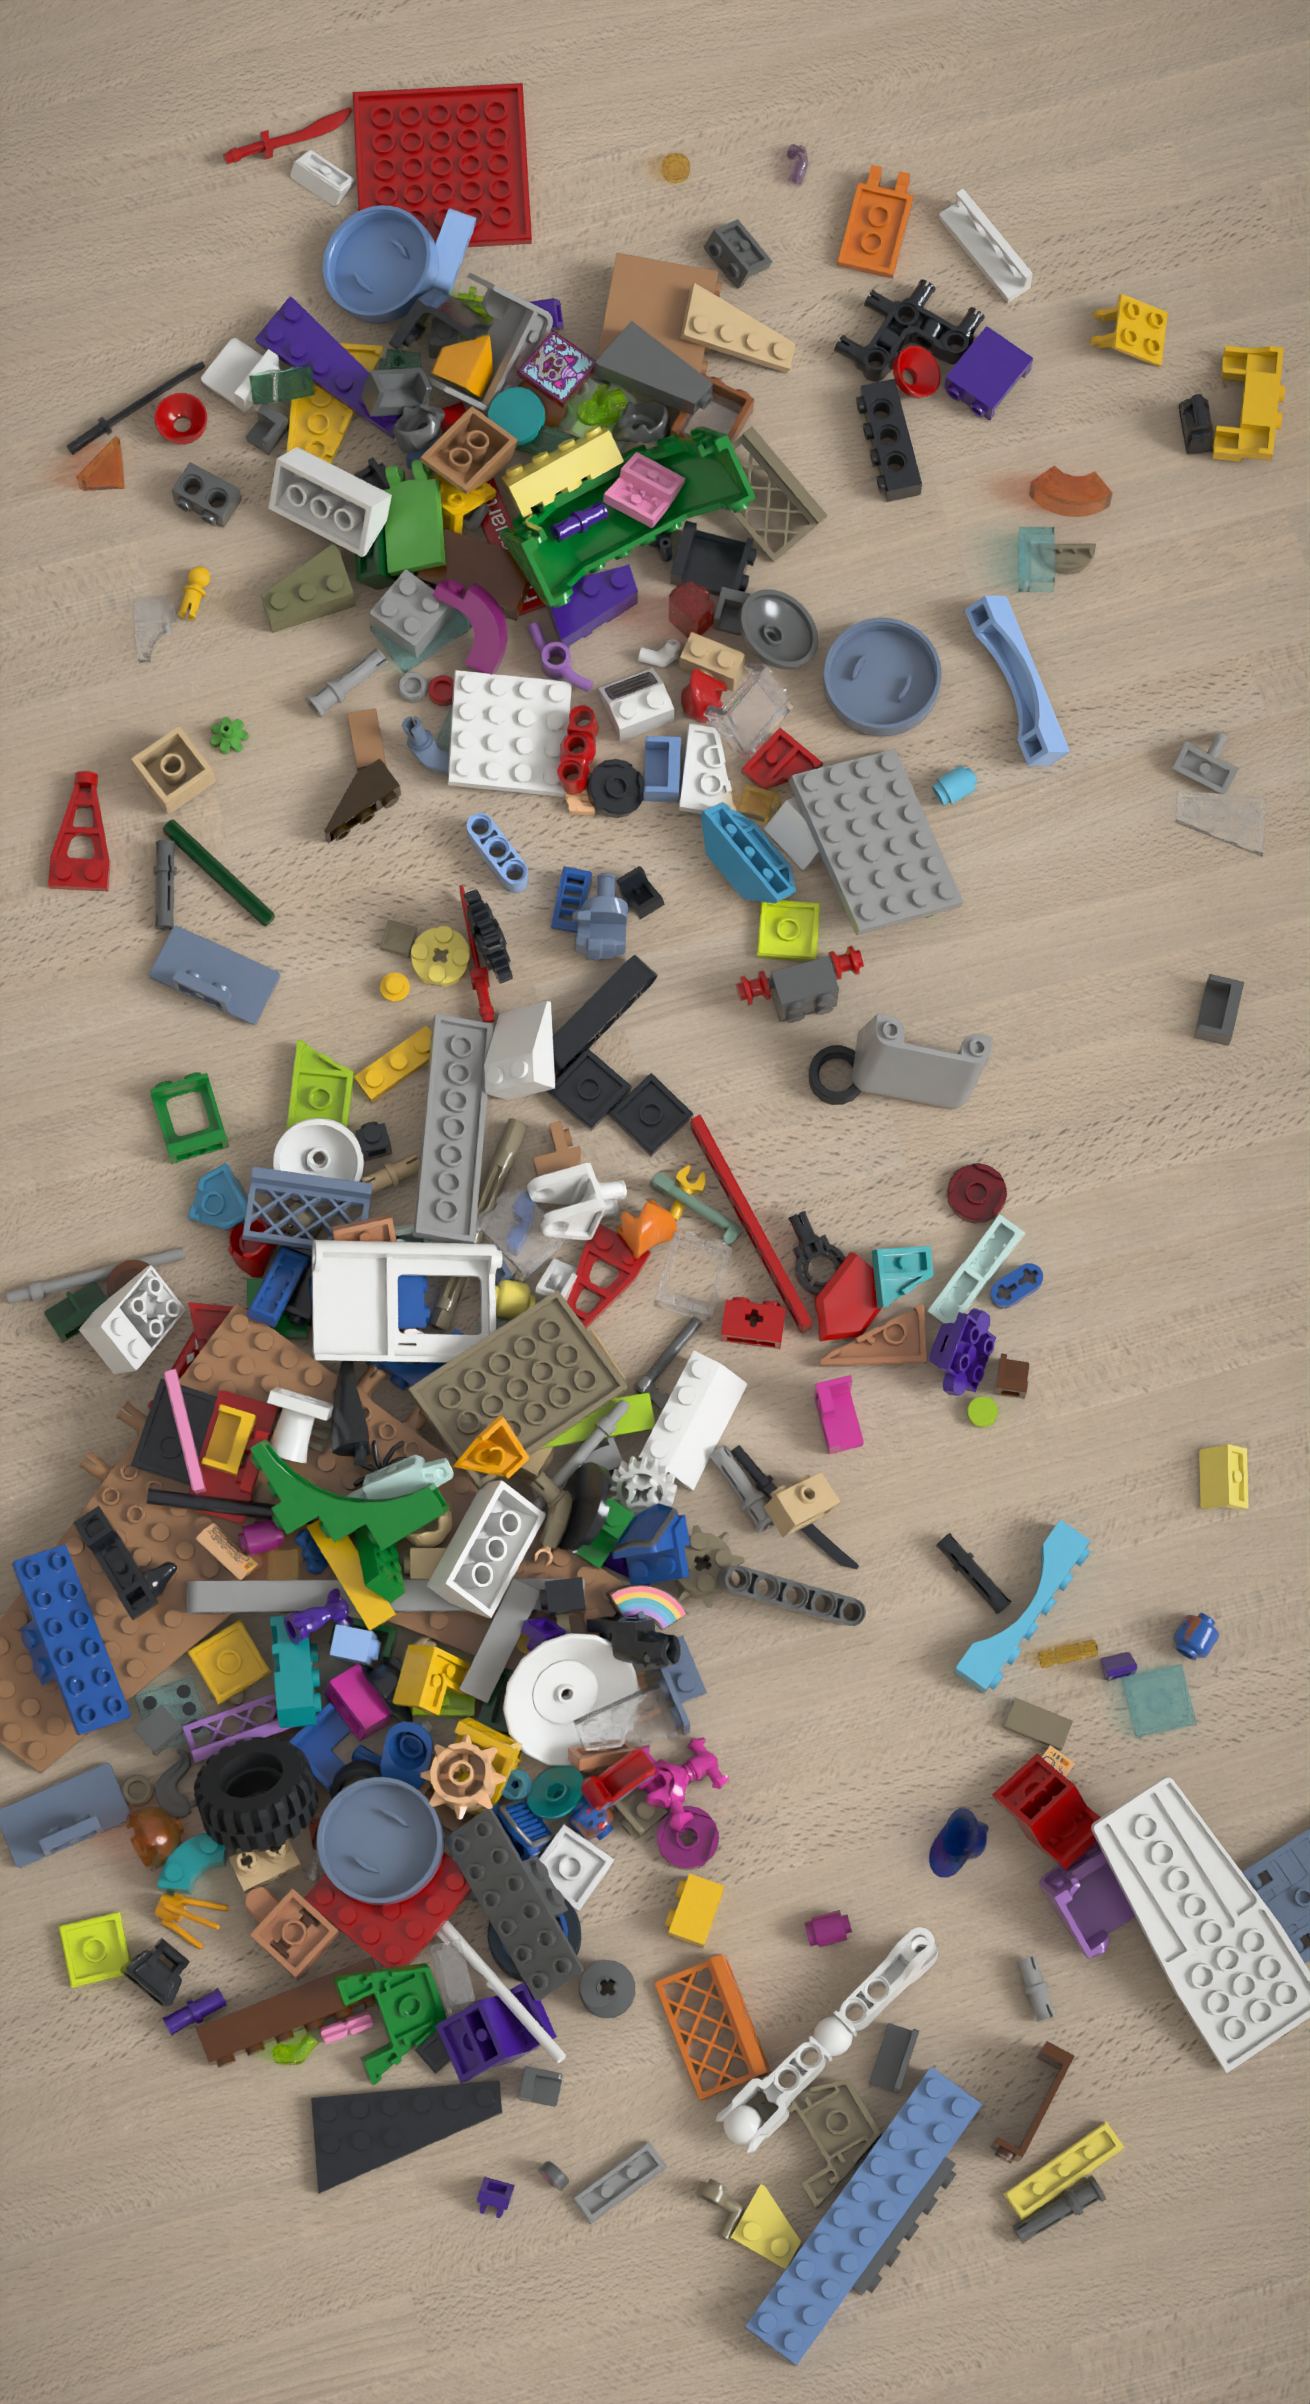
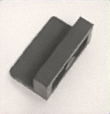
(893, 2058)

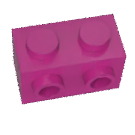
(358, 1703)

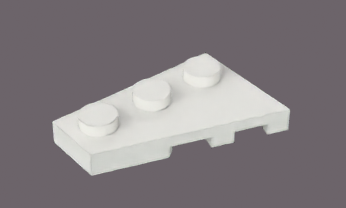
(704, 772)

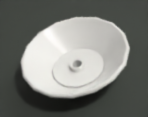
(533, 1697)

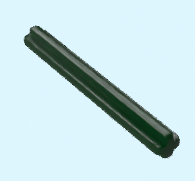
(218, 872)

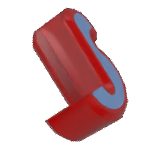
(618, 1780)

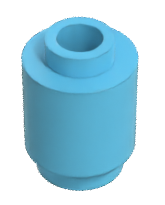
(955, 785)

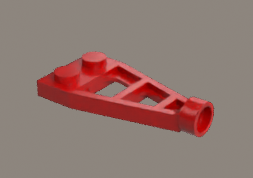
(76, 872)
(614, 1251)

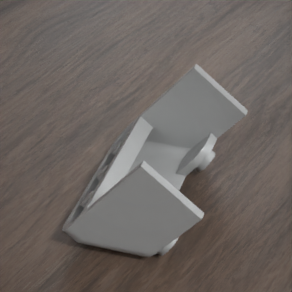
(513, 335)

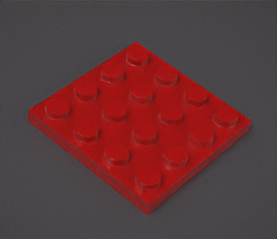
(399, 1930)

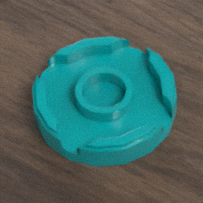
(518, 413)

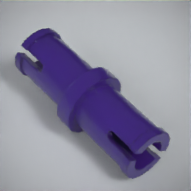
(579, 521)
(194, 2011)

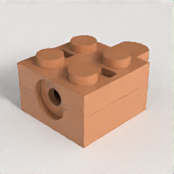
(289, 1929)

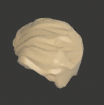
(432, 1533)

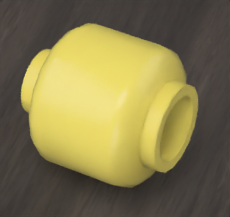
(512, 1299)

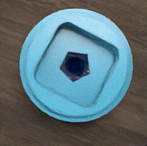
(517, 1785)

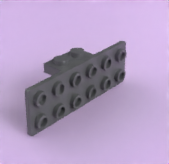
(517, 1902)

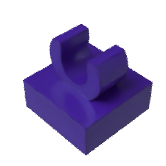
(540, 1630)
(495, 2194)

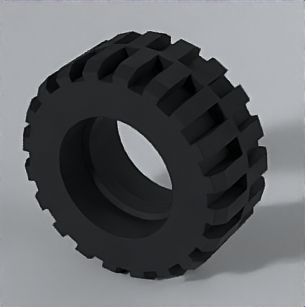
(260, 1819)

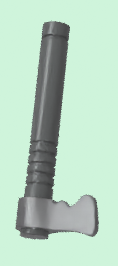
(646, 1384)

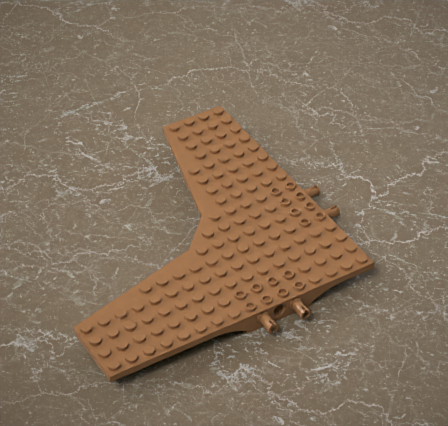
(250, 1362)

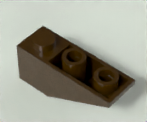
(366, 794)

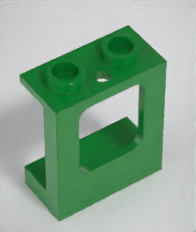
(195, 1143)

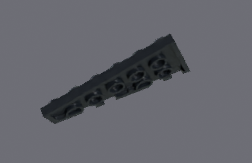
(380, 2127)

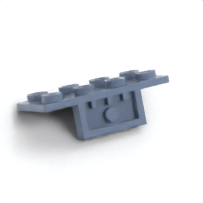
(214, 975)
(680, 1684)
(63, 1815)

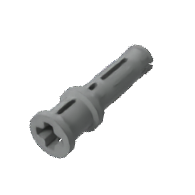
(335, 690)
(751, 1500)

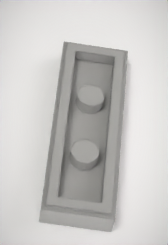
(619, 2182)

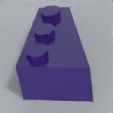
(593, 602)

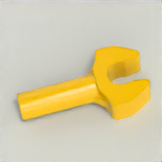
(690, 1188)

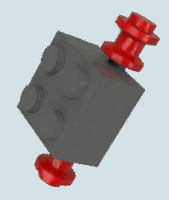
(802, 987)

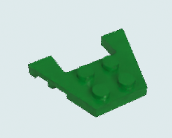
(406, 2005)

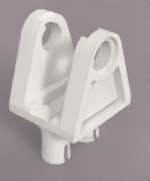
(585, 1194)

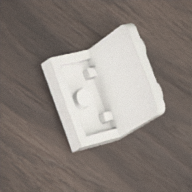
(231, 371)

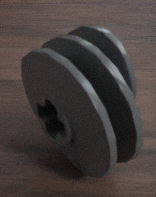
(591, 1989)

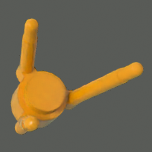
(173, 1909)

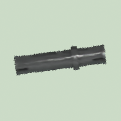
(165, 875)

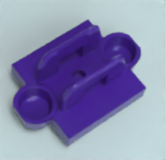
(965, 1351)

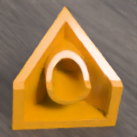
(466, 365)
(494, 1451)

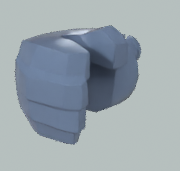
(602, 922)

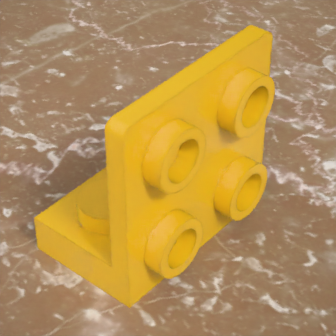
(457, 503)

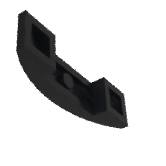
(116, 1562)

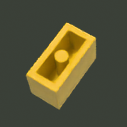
(695, 1910)

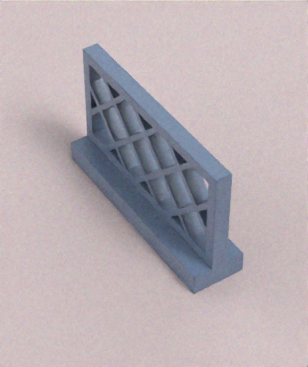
(305, 1188)

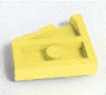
(767, 2230)

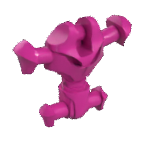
(670, 1781)

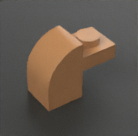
(562, 1157)

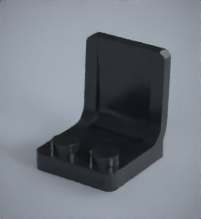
(445, 308)

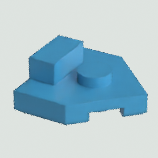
(219, 1199)

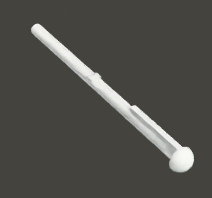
(449, 1933)

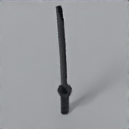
(105, 426)
(765, 1483)

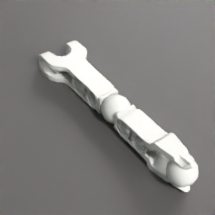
(830, 2038)

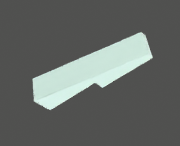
(976, 1270)

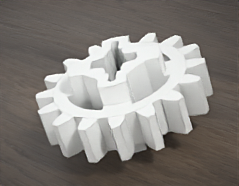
(642, 1484)

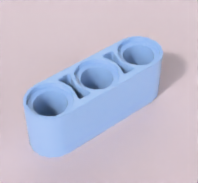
(452, 247)
(493, 840)

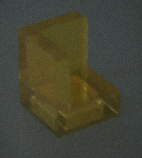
(284, 1565)

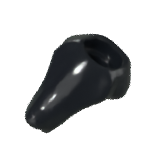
(158, 1577)

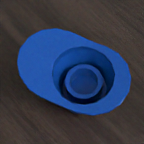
(407, 1753)

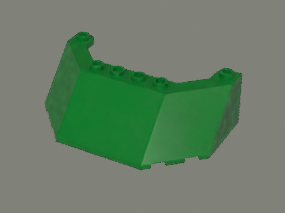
(711, 483)

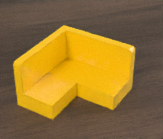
(426, 1677)

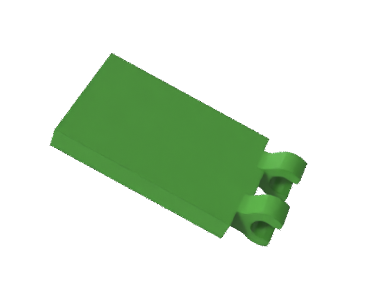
(414, 521)

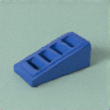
(573, 875)

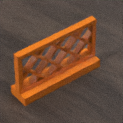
(737, 2015)

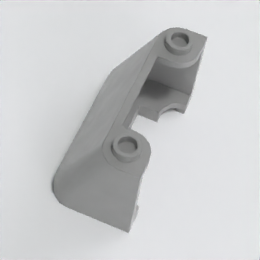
(916, 1072)

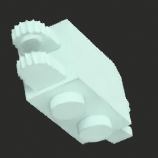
(404, 1478)

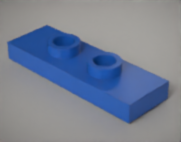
(278, 1287)

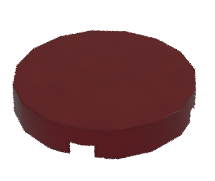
(976, 1193)

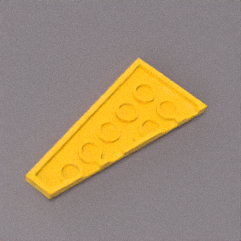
(321, 420)

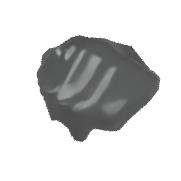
(642, 423)
(417, 427)

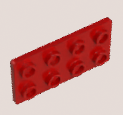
(240, 1486)

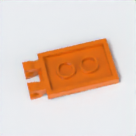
(876, 225)

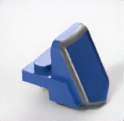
(654, 1546)
(523, 1828)

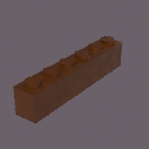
(279, 2017)

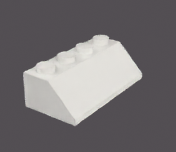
(328, 501)
(694, 1419)
(486, 1549)

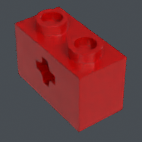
(737, 1326)

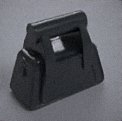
(1196, 424)
(155, 1976)

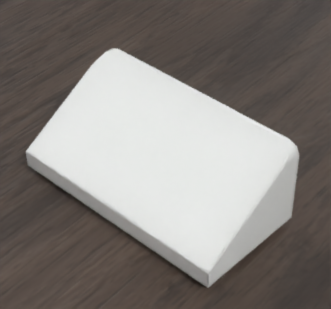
(321, 177)

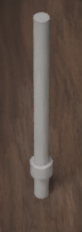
(37, 1290)
(605, 1427)

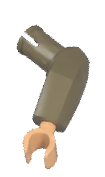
(557, 1516)

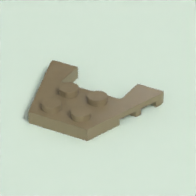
(838, 2127)

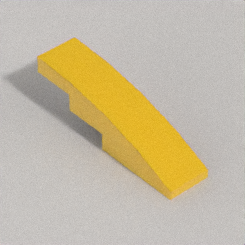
(346, 1565)

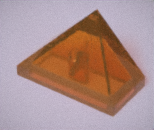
(105, 470)

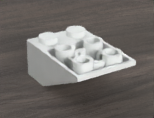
(133, 1321)

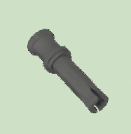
(1071, 2203)

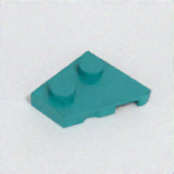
(899, 1271)

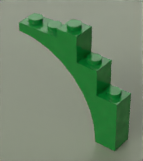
(341, 1515)

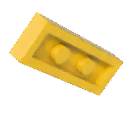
(395, 1065)

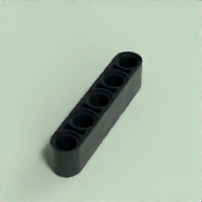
(601, 1012)

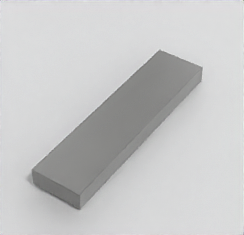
(500, 1640)

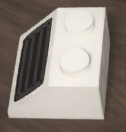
(637, 704)

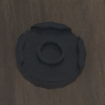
(615, 788)

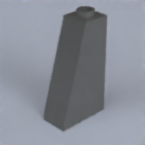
(654, 371)

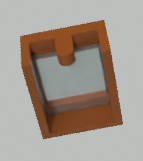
(724, 414)

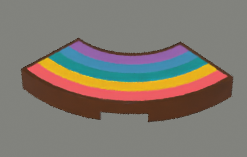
(653, 1601)

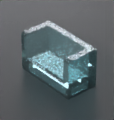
(1036, 559)

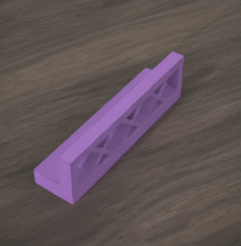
(258, 1730)

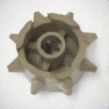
(718, 1555)

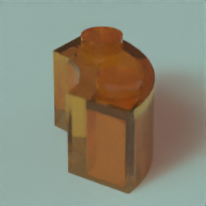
(1070, 494)

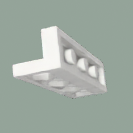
(986, 247)

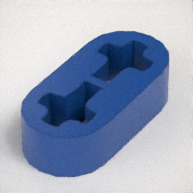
(1013, 1279)

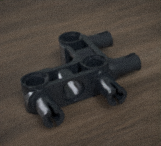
(924, 329)

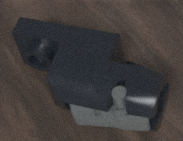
(637, 1641)

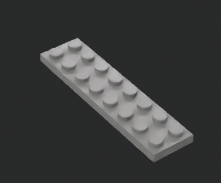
(452, 1131)

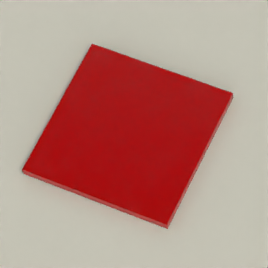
(446, 152)

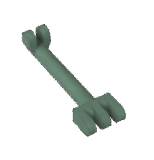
(666, 1186)

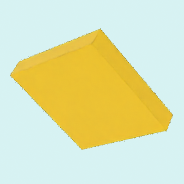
(229, 1662)

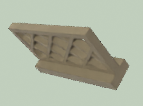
(787, 484)

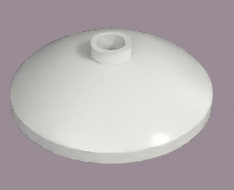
(325, 1136)

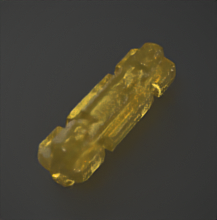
(1068, 1653)

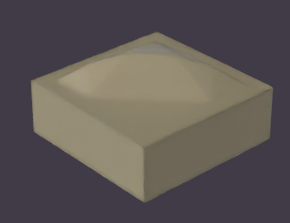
(398, 938)

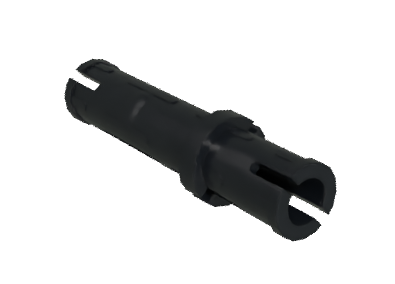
(973, 1573)

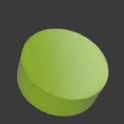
(982, 1412)

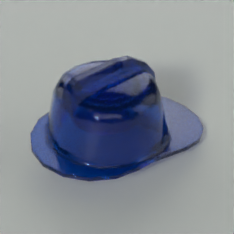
(958, 1841)

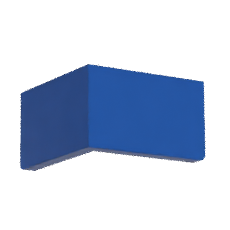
(319, 1741)

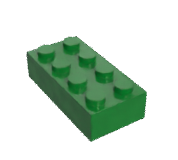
(380, 1567)

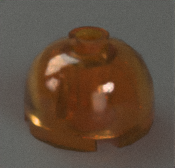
(155, 1835)

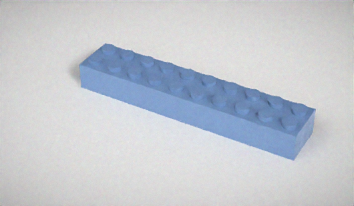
(863, 2216)

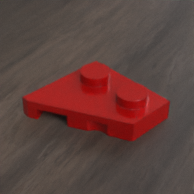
(778, 761)

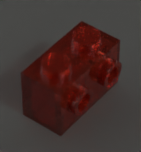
(691, 609)

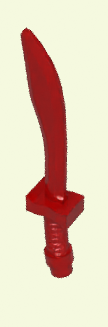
(318, 128)
(479, 975)

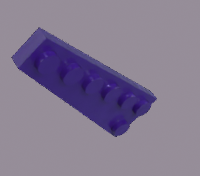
(303, 341)

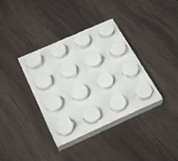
(507, 732)

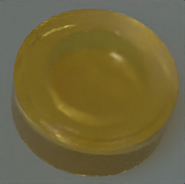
(675, 168)

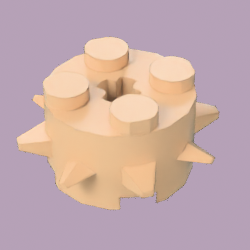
(452, 1764)

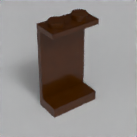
(481, 563)
(1058, 2059)

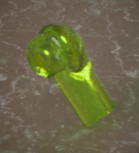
(294, 2054)

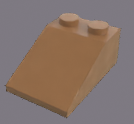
(470, 451)

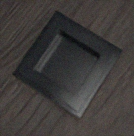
(433, 2052)

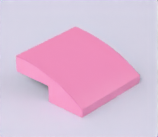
(644, 490)

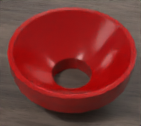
(922, 368)
(177, 407)

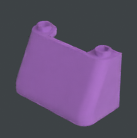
(1088, 1900)

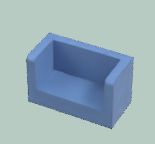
(662, 768)

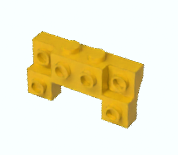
(1259, 414)

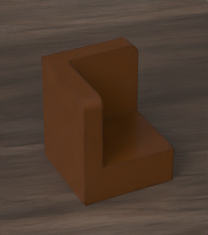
(1012, 1377)

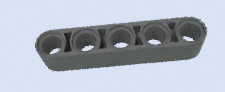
(804, 1600)

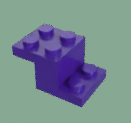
(491, 2034)

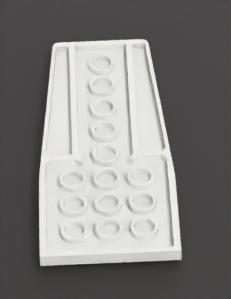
(1205, 1924)

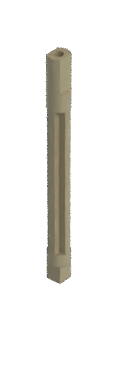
(490, 1191)

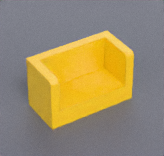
(229, 1440)

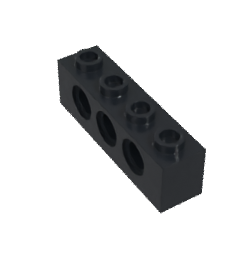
(885, 397)

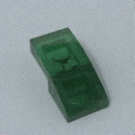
(281, 385)

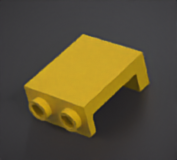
(485, 1738)

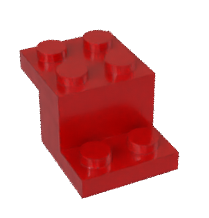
(1049, 1811)

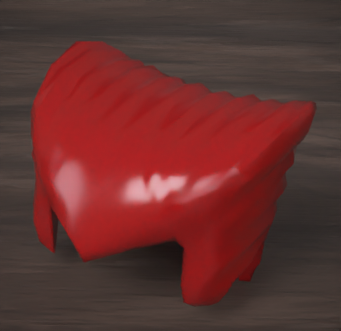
(700, 694)
(250, 1255)

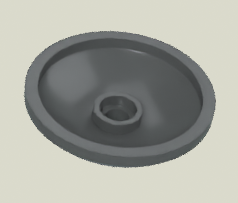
(778, 629)

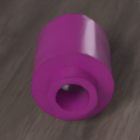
(260, 1537)
(828, 1928)

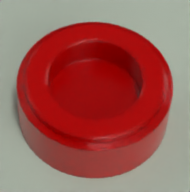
(441, 690)

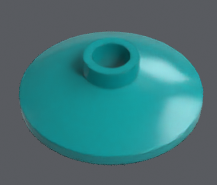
(555, 1792)

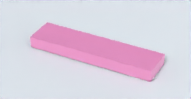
(184, 1431)

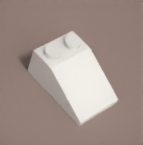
(521, 1053)

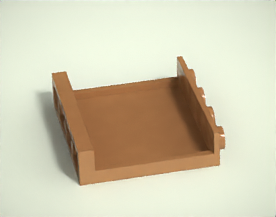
(656, 300)

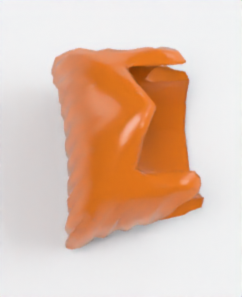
(650, 1228)

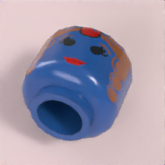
(1196, 1636)
(590, 1822)

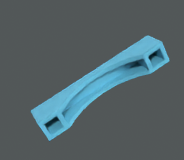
(987, 1657)

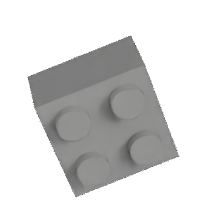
(410, 614)

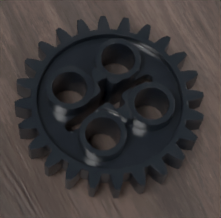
(488, 936)

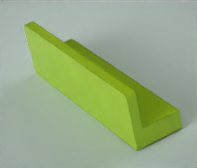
(636, 1419)

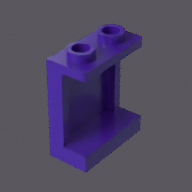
(987, 373)

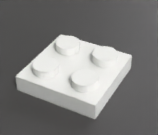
(575, 1866)

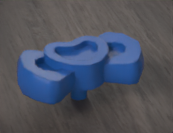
(310, 1551)

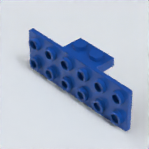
(67, 1641)

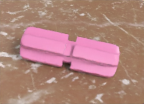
(353, 2025)

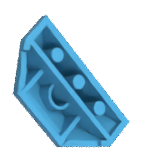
(746, 856)

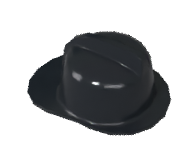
(385, 1681)

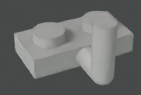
(1206, 766)

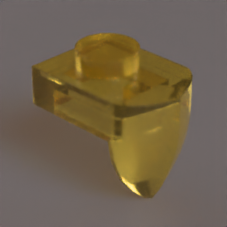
(759, 803)

